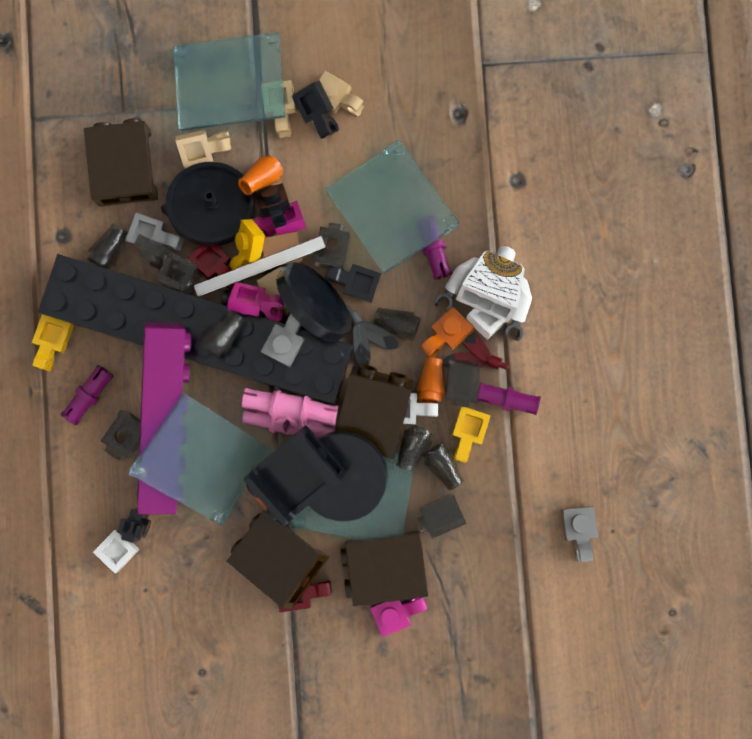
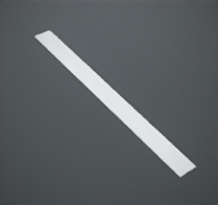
(259, 266)

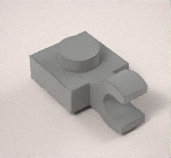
(153, 230)
(284, 342)
(580, 525)

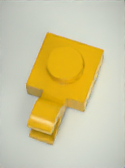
(249, 243)
(51, 336)
(470, 429)

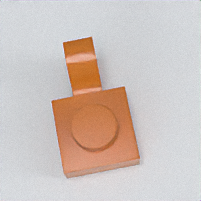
(449, 331)

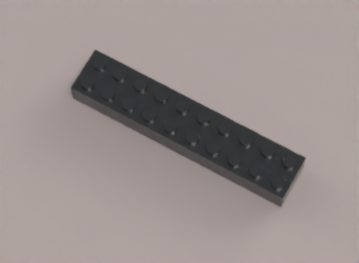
(122, 303)

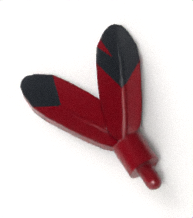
(478, 352)

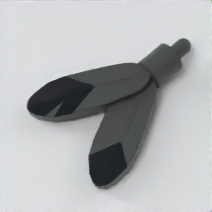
(365, 331)

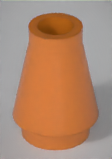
(262, 174)
(431, 383)

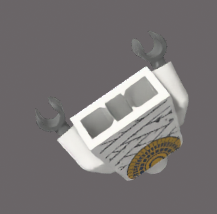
(493, 286)

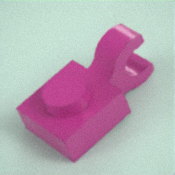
(293, 220)
(252, 299)
(394, 614)

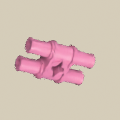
(287, 413)

